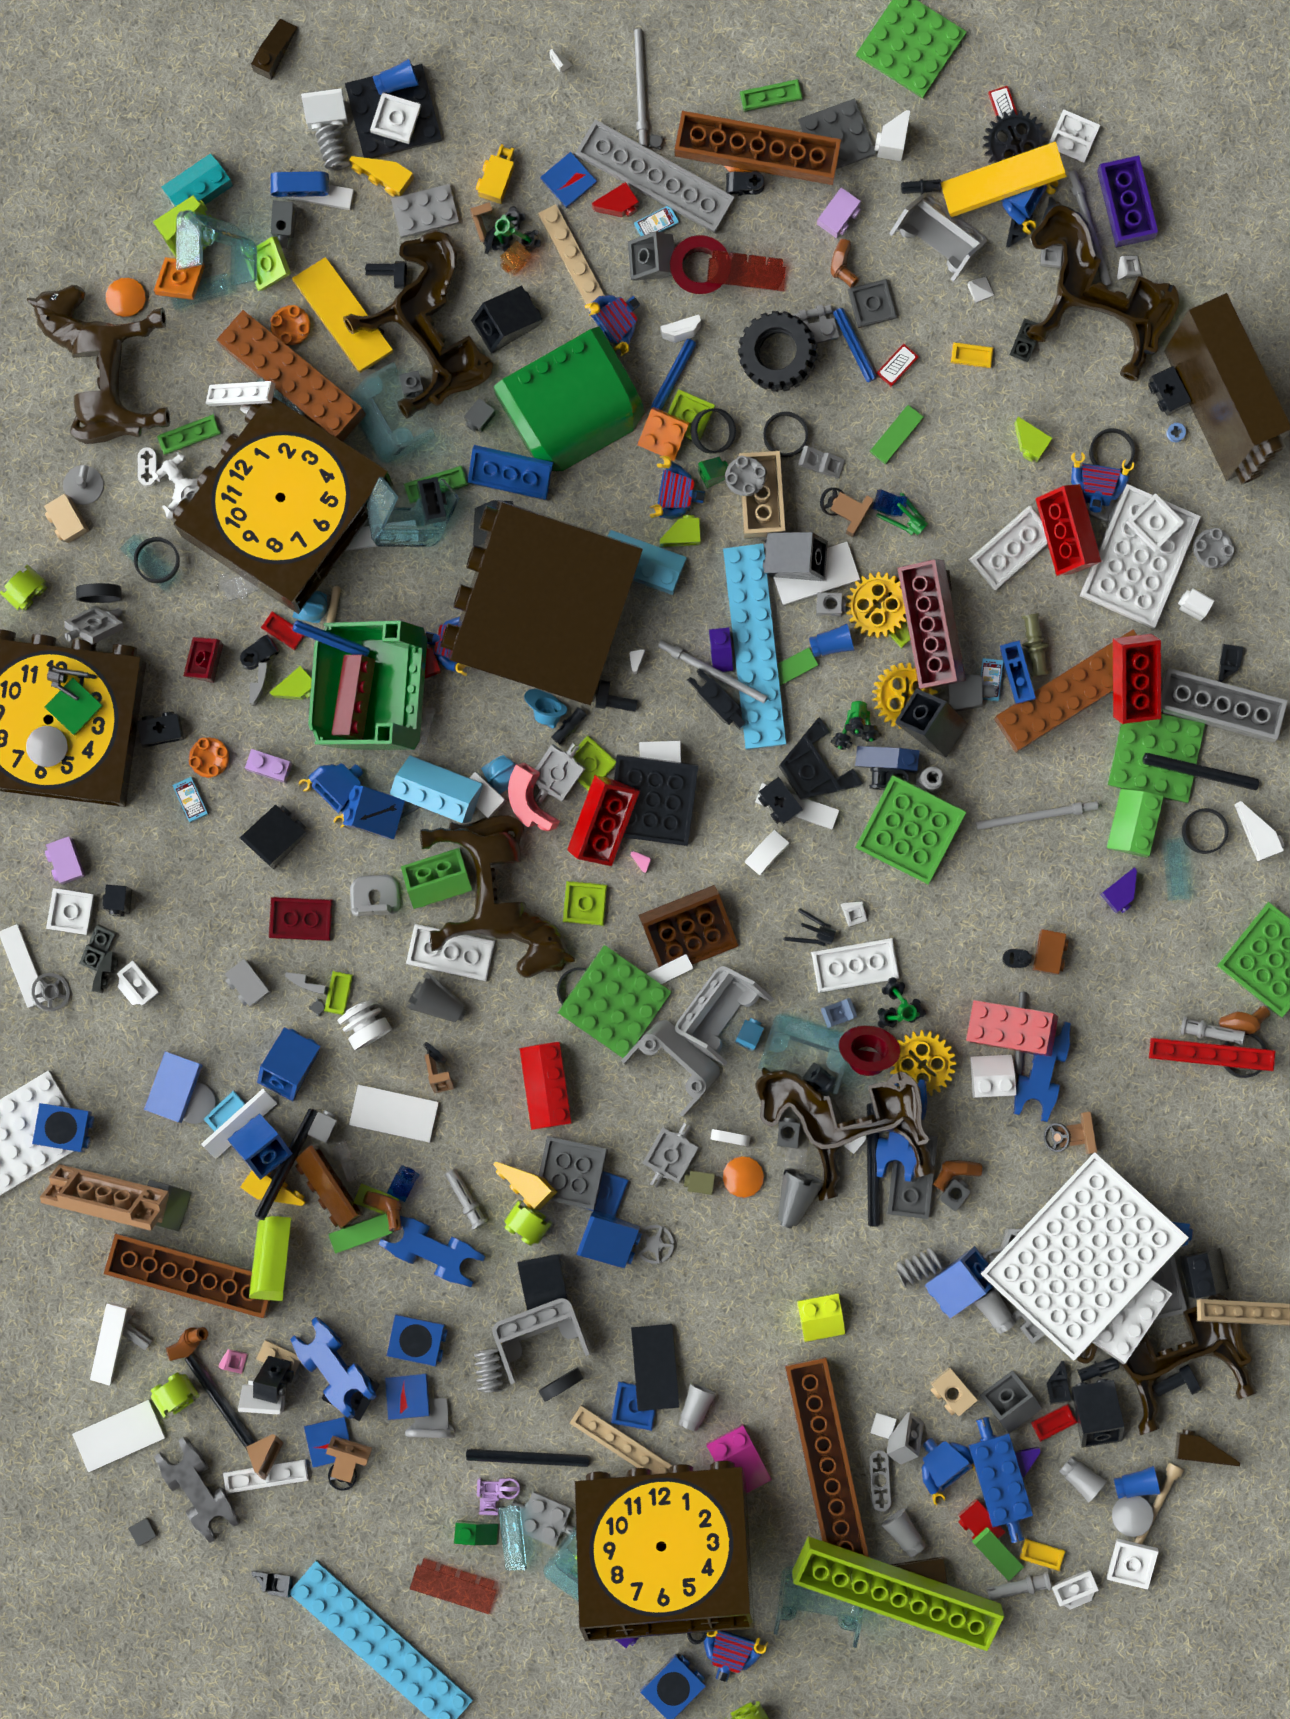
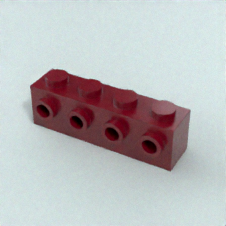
(353, 697)

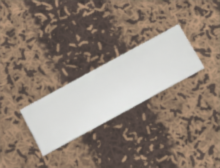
(671, 969)

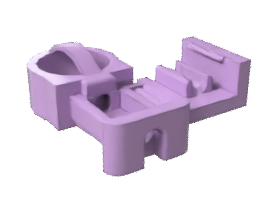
(489, 1493)

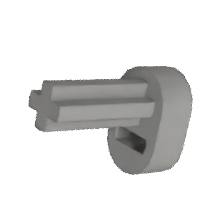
(133, 1334)

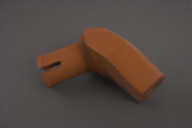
(839, 263)
(1244, 1021)
(956, 1168)
(386, 1204)
(187, 1343)

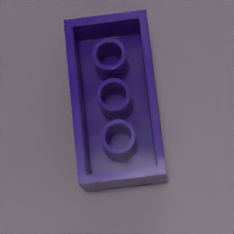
(1127, 201)

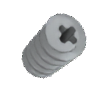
(330, 147)
(918, 1267)
(488, 1370)

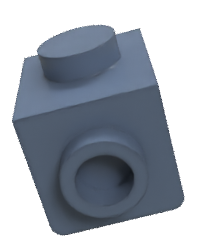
(839, 1012)

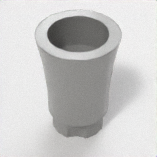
(923, 783)
(995, 1310)
(696, 1406)
(1082, 1478)
(904, 1532)

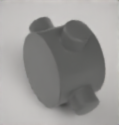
(656, 141)
(317, 1007)

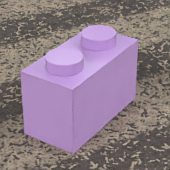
(839, 212)
(268, 766)
(64, 860)

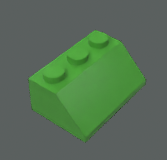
(1135, 822)
(436, 878)

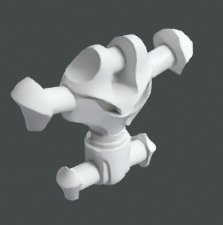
(183, 487)

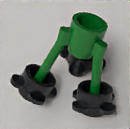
(509, 225)
(856, 726)
(906, 1011)

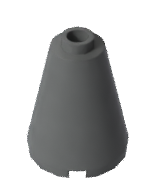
(436, 1000)
(796, 1196)

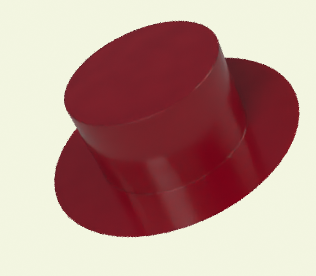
(688, 246)
(869, 1062)

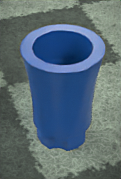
(396, 78)
(832, 641)
(1137, 1484)

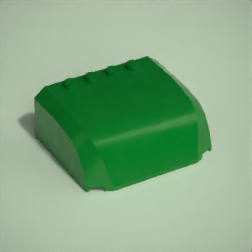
(571, 401)
(396, 686)

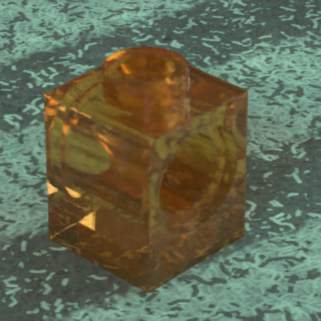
(514, 258)

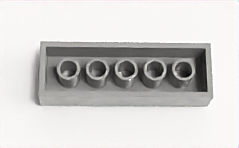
(1222, 705)

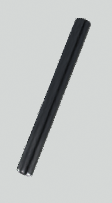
(1201, 771)
(285, 1166)
(873, 1190)
(219, 1400)
(527, 1457)

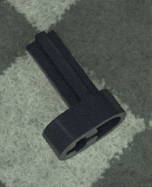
(398, 270)
(604, 700)
(1021, 958)
(1184, 1376)

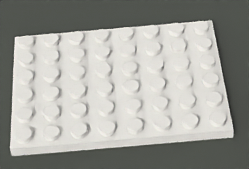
(1084, 1256)

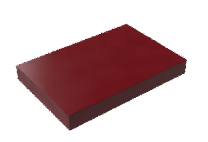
(300, 919)

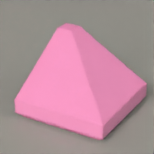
(641, 860)
(231, 1360)

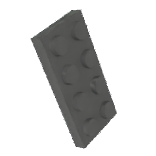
(913, 1197)

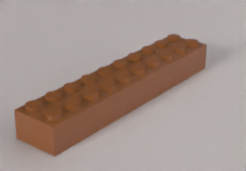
(825, 1455)

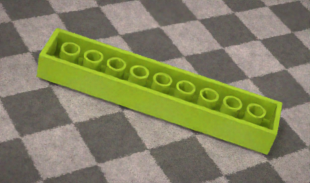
(897, 1593)

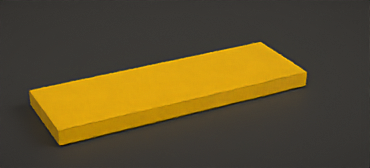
(1003, 179)
(332, 302)

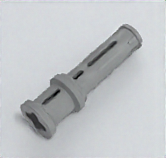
(1203, 1029)
(470, 1207)
(1029, 1584)

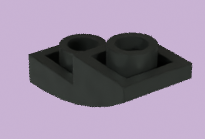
(1023, 344)
(97, 947)
(107, 965)

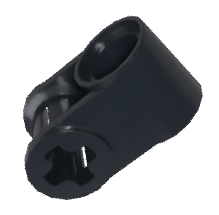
(742, 183)
(261, 650)
(885, 775)
(819, 1078)

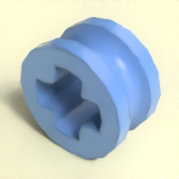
(1179, 427)

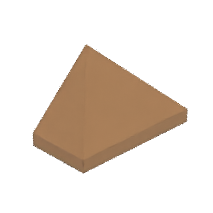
(264, 1454)

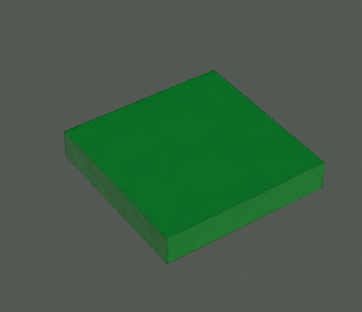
(70, 712)

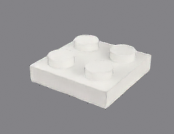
(395, 118)
(1155, 522)
(70, 911)
(1132, 1563)

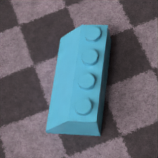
(656, 566)
(437, 789)

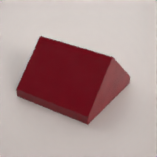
(203, 659)

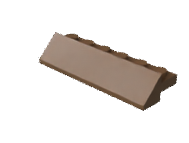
(105, 1197)

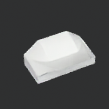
(681, 329)
(136, 984)
(1075, 1590)

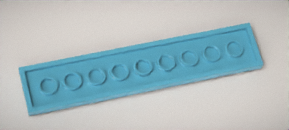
(754, 645)
(379, 1644)

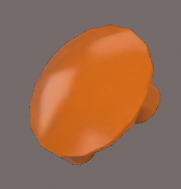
(125, 297)
(290, 325)
(208, 757)
(743, 1177)

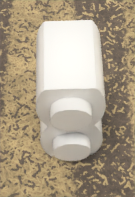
(1195, 604)

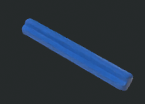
(854, 345)
(674, 374)
(330, 639)

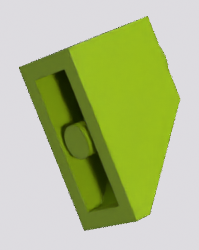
(1031, 440)
(683, 533)
(294, 686)

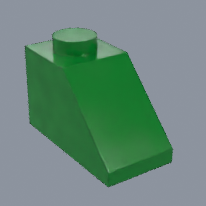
(712, 471)
(475, 1533)

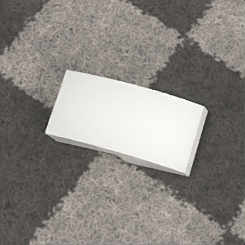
(767, 852)

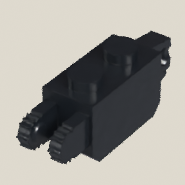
(718, 700)

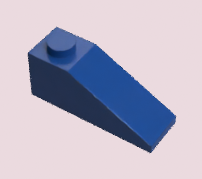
(1017, 672)

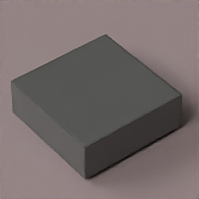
(142, 1532)

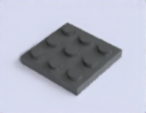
(843, 123)
(573, 1171)

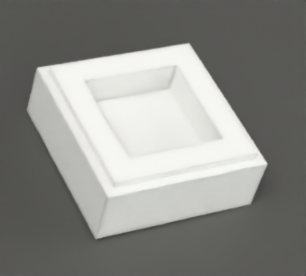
(883, 1425)

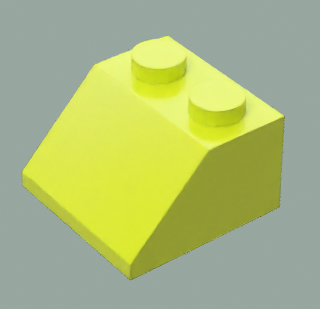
(821, 1317)

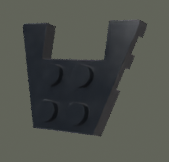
(807, 770)

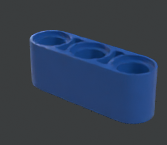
(299, 184)

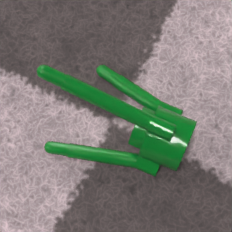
(916, 522)

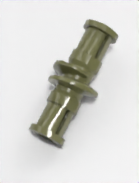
(1035, 644)

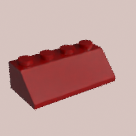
(602, 821)
(545, 1085)

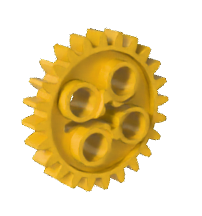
(865, 591)
(887, 692)
(935, 1050)

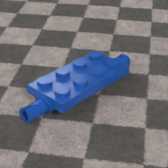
(1000, 1480)

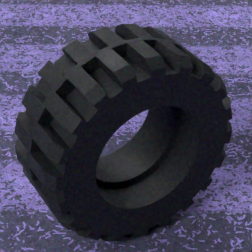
(762, 329)

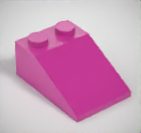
(739, 1449)

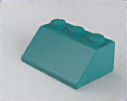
(203, 180)

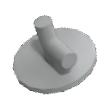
(83, 484)

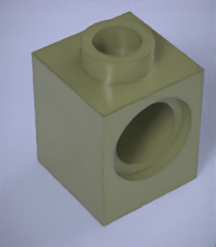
(699, 1182)

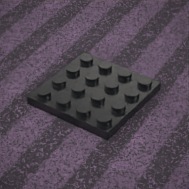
(364, 103)
(664, 798)

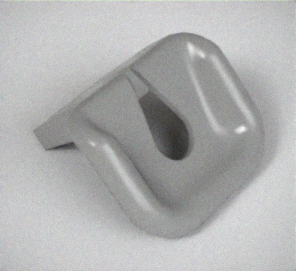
(389, 898)
(434, 1425)

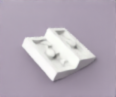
(1074, 135)

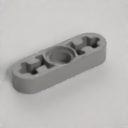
(887, 1496)

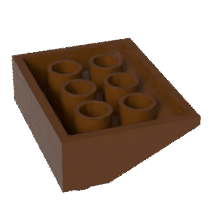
(689, 926)
(328, 1186)

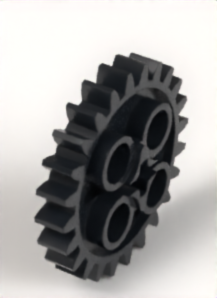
(997, 148)

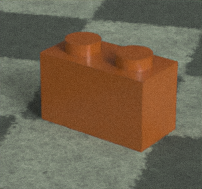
(1050, 952)

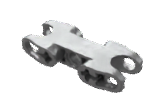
(204, 1501)

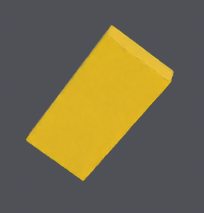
(971, 355)
(1042, 1554)

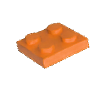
(176, 282)
(663, 433)

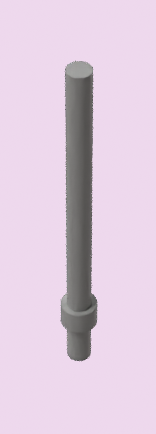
(642, 124)
(1078, 191)
(678, 653)
(1076, 808)

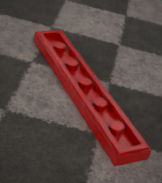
(1212, 1054)

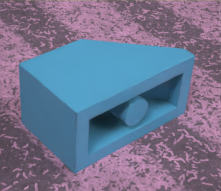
(749, 1034)

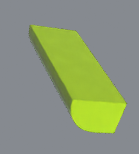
(270, 1258)

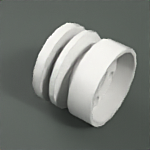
(364, 1024)

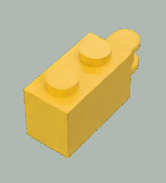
(496, 175)

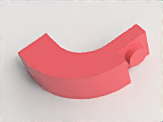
(522, 798)

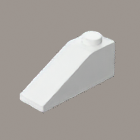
(1260, 835)

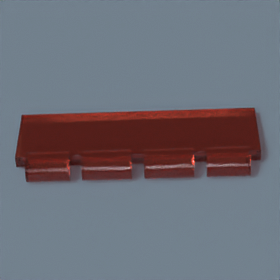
(746, 274)
(456, 1590)

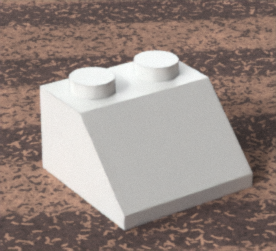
(324, 109)
(892, 139)
(993, 1076)
(253, 1405)

